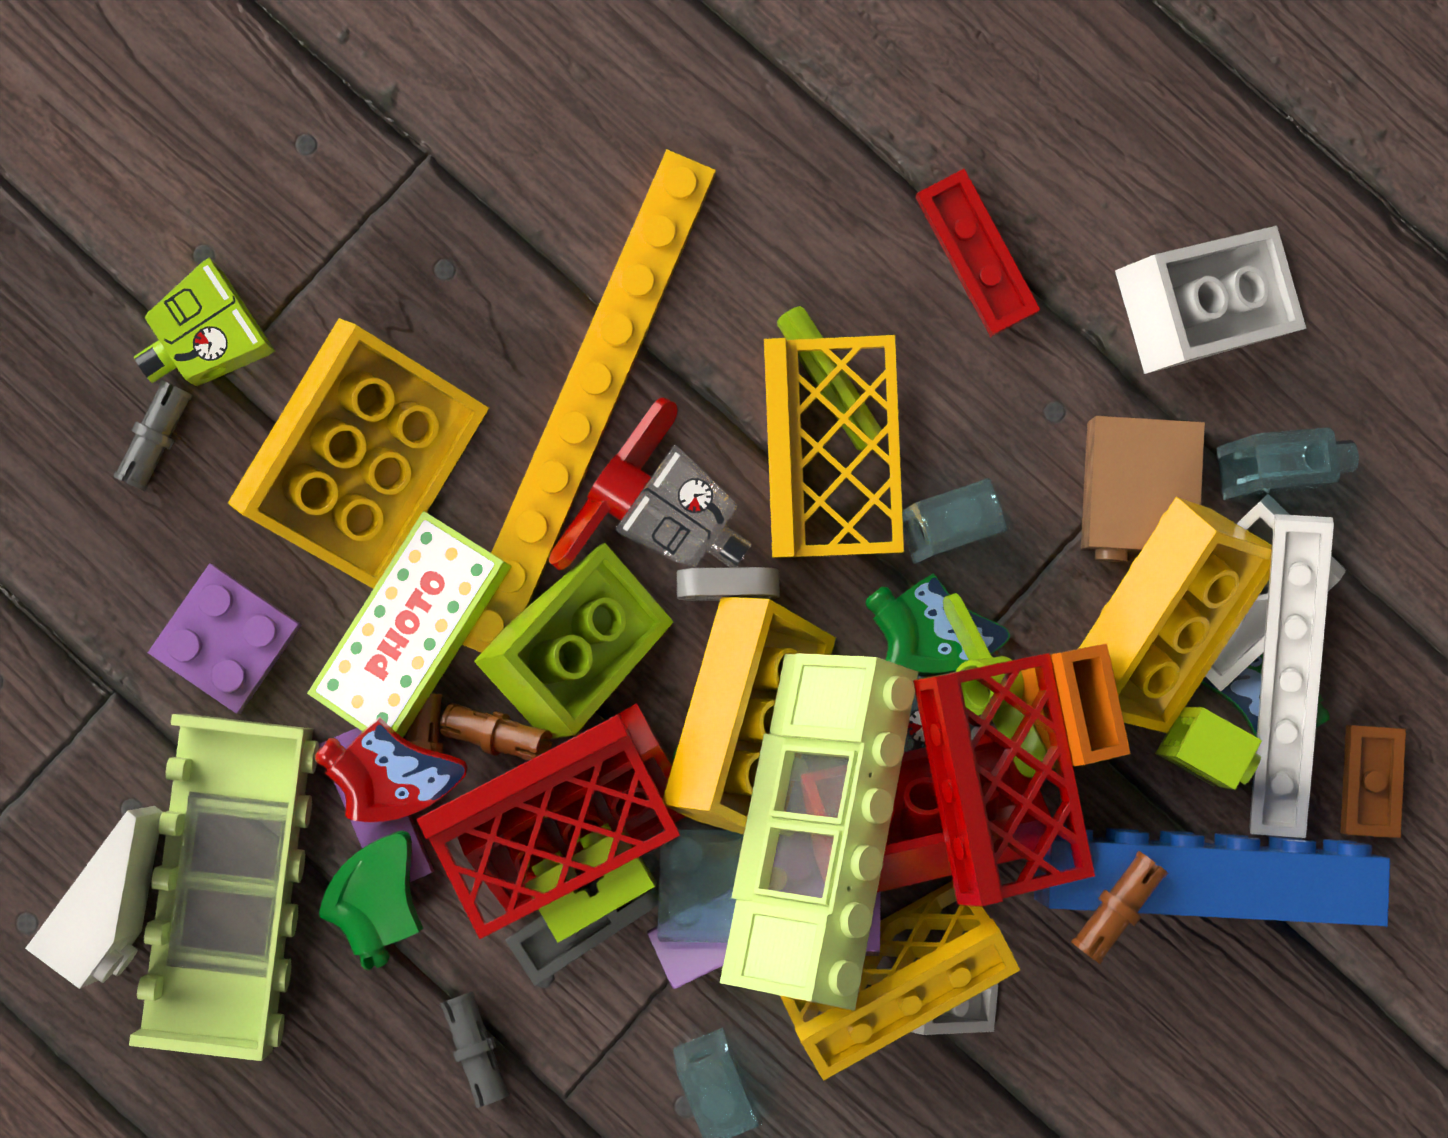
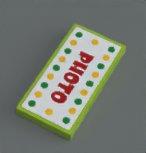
(409, 627)

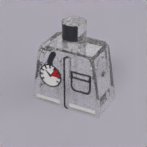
(684, 516)

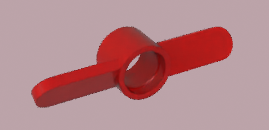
(618, 483)

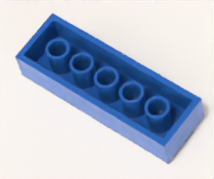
(1233, 877)

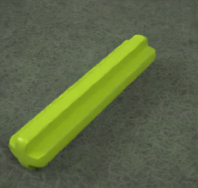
(841, 391)

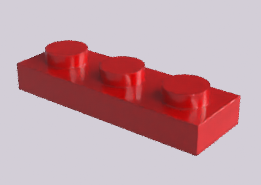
(977, 253)

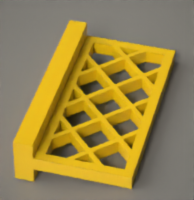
(786, 437)
(910, 991)

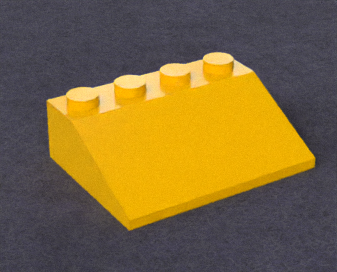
(357, 453)

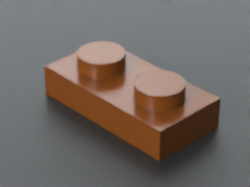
(1373, 781)

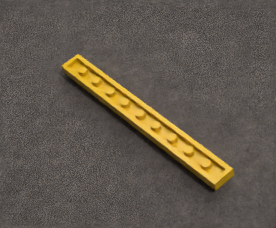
(593, 388)

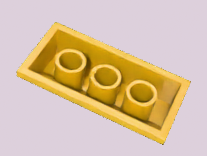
(1178, 610)
(735, 708)

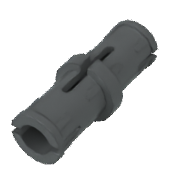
(153, 435)
(474, 1049)

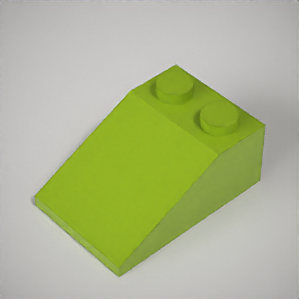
(575, 644)

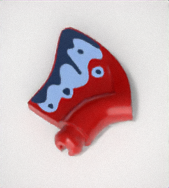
(387, 774)

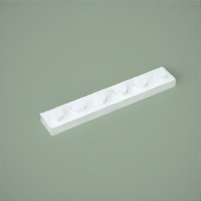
(1291, 674)

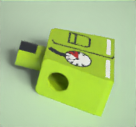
(202, 330)

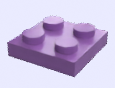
(224, 638)

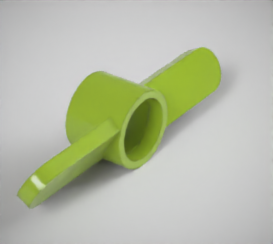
(977, 695)

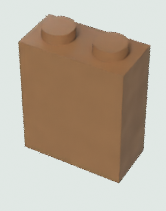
(1133, 478)

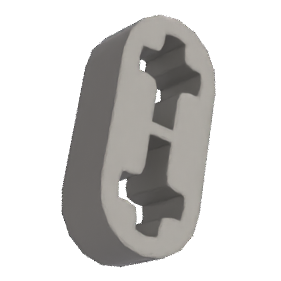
(714, 583)

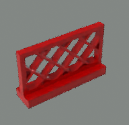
(525, 783)
(963, 799)

